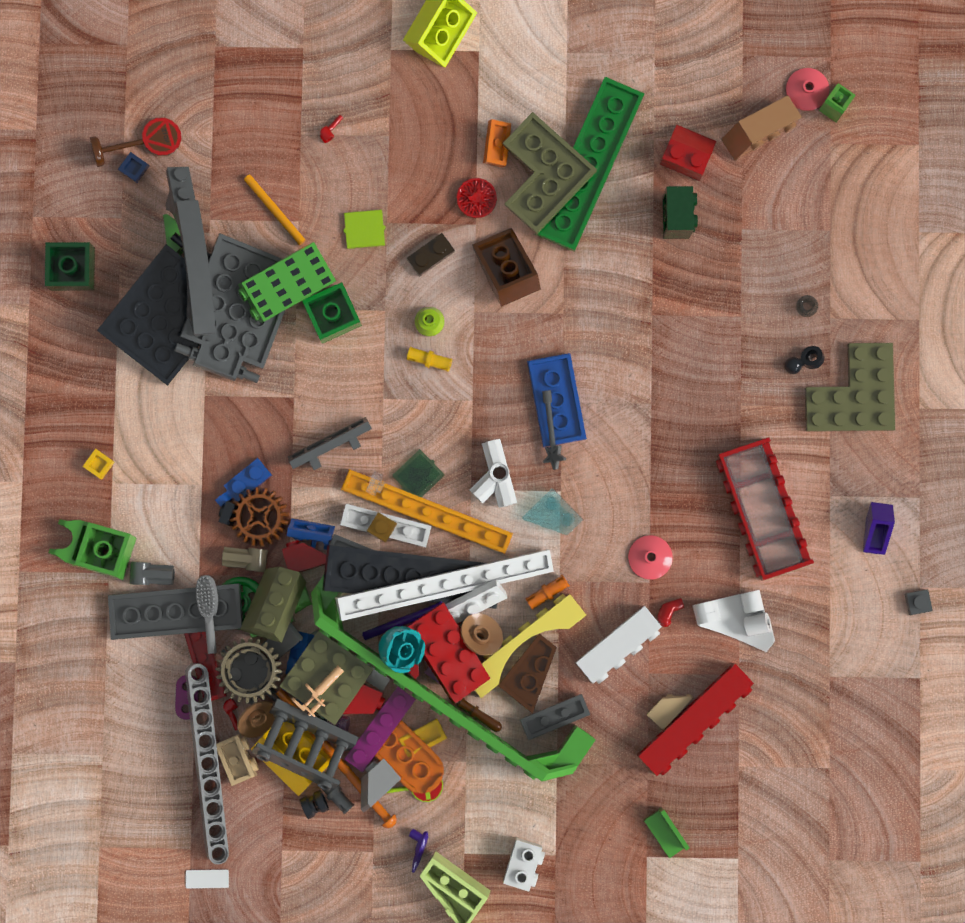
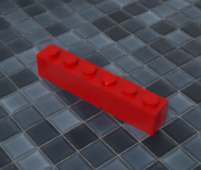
(695, 719)

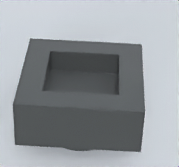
(918, 602)

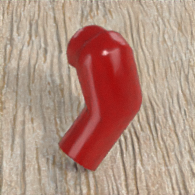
(666, 611)

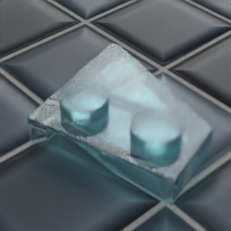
(553, 514)

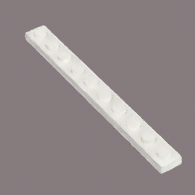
(443, 585)

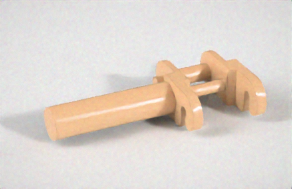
(319, 690)

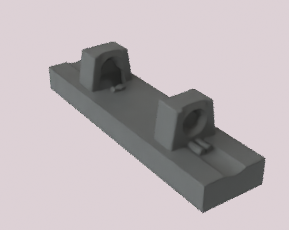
(328, 443)

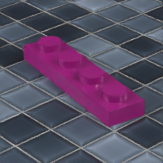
(380, 729)

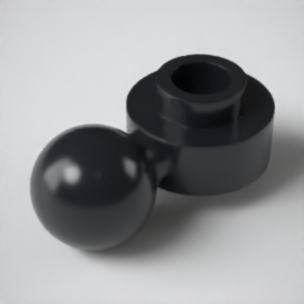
(794, 365)

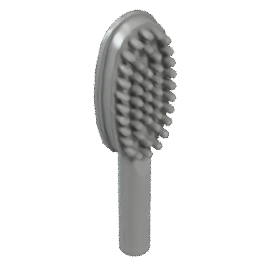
(208, 605)

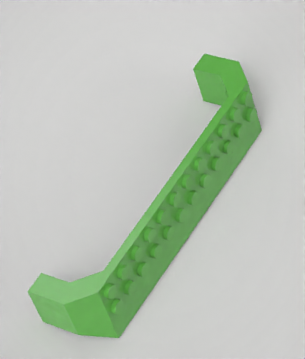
(540, 766)

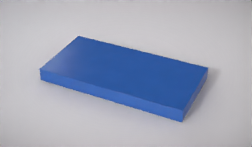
(557, 375)

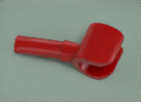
(326, 134)
(229, 706)

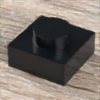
(226, 513)

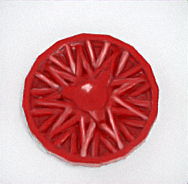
(476, 198)

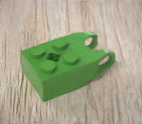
(88, 547)

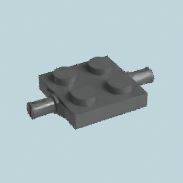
(250, 671)

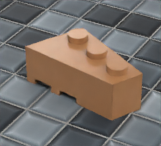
(761, 127)

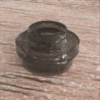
(811, 301)

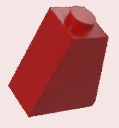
(366, 701)

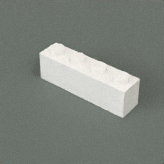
(618, 644)

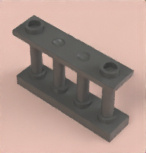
(322, 731)

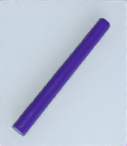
(407, 619)

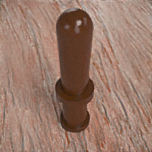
(487, 720)

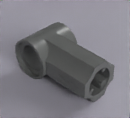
(146, 574)

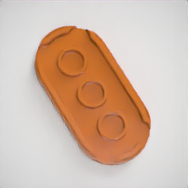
(418, 772)

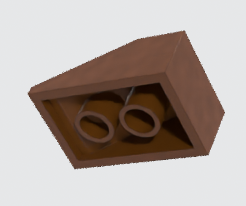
(507, 267)

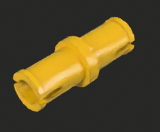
(429, 359)

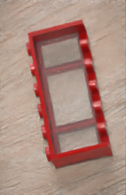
(763, 509)

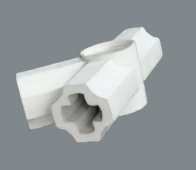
(488, 483)

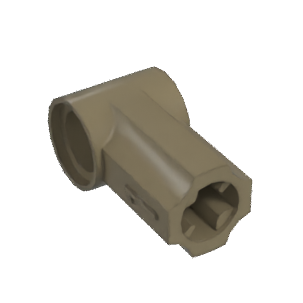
(249, 558)

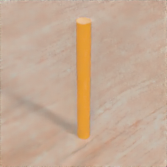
(291, 229)

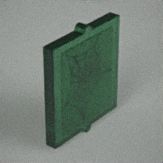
(418, 474)

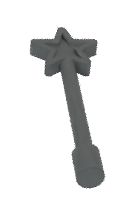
(553, 451)

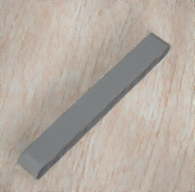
(210, 773)

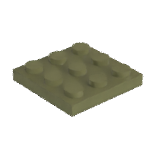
(315, 665)

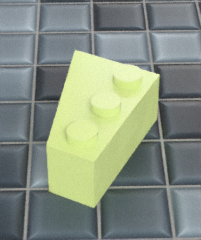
(454, 889)

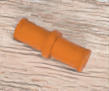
(547, 592)

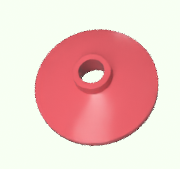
(803, 98)
(638, 557)

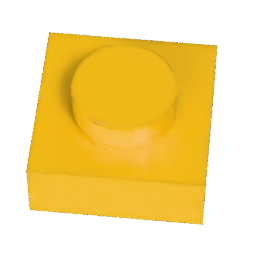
(98, 464)

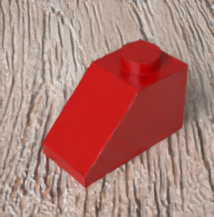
(302, 557)

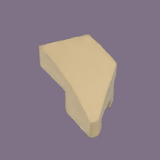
(668, 708)

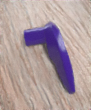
(420, 847)

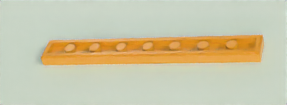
(429, 513)

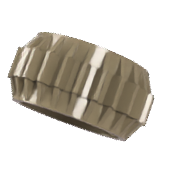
(226, 664)

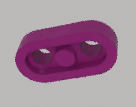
(182, 698)

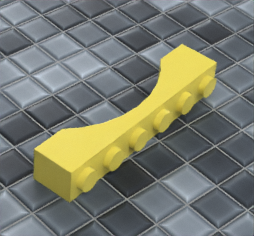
(561, 616)

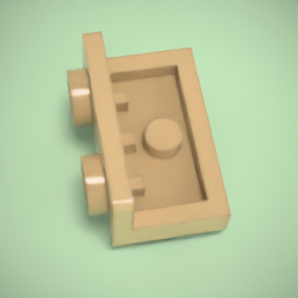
(236, 759)

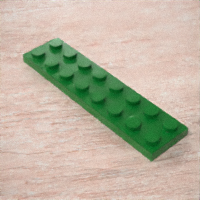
(599, 145)

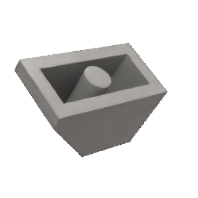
(376, 783)

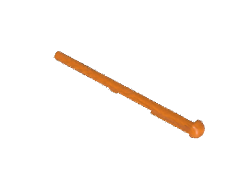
(389, 821)

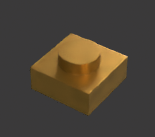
(382, 527)

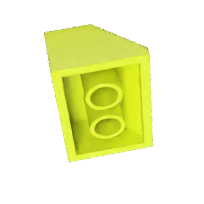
(439, 29)

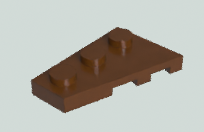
(529, 673)

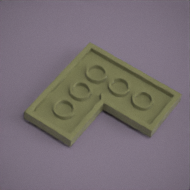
(556, 172)
(867, 400)

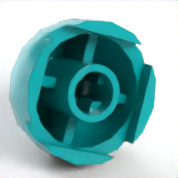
(401, 648)

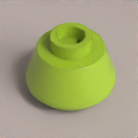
(424, 326)

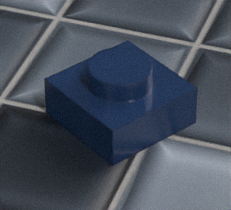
(133, 167)

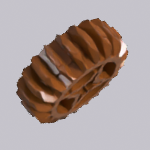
(272, 531)

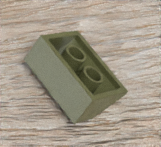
(274, 603)

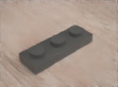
(555, 716)

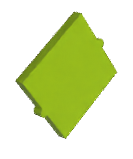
(364, 229)

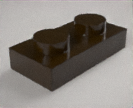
(430, 254)

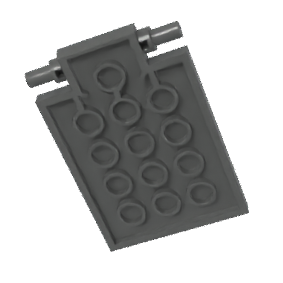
(237, 333)

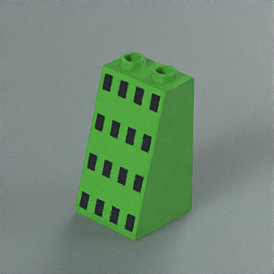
(286, 283)

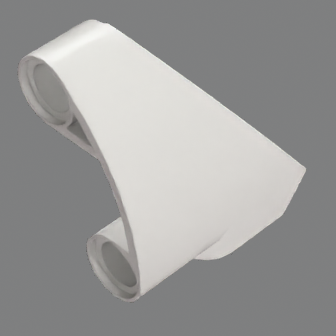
(739, 618)

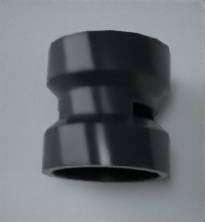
(309, 807)

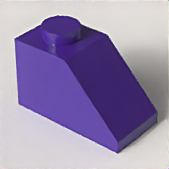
(878, 528)

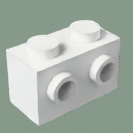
(523, 864)

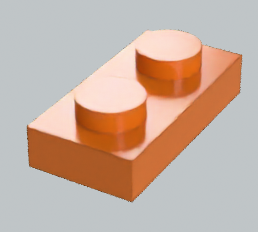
(495, 152)

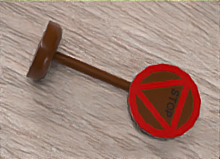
(159, 136)

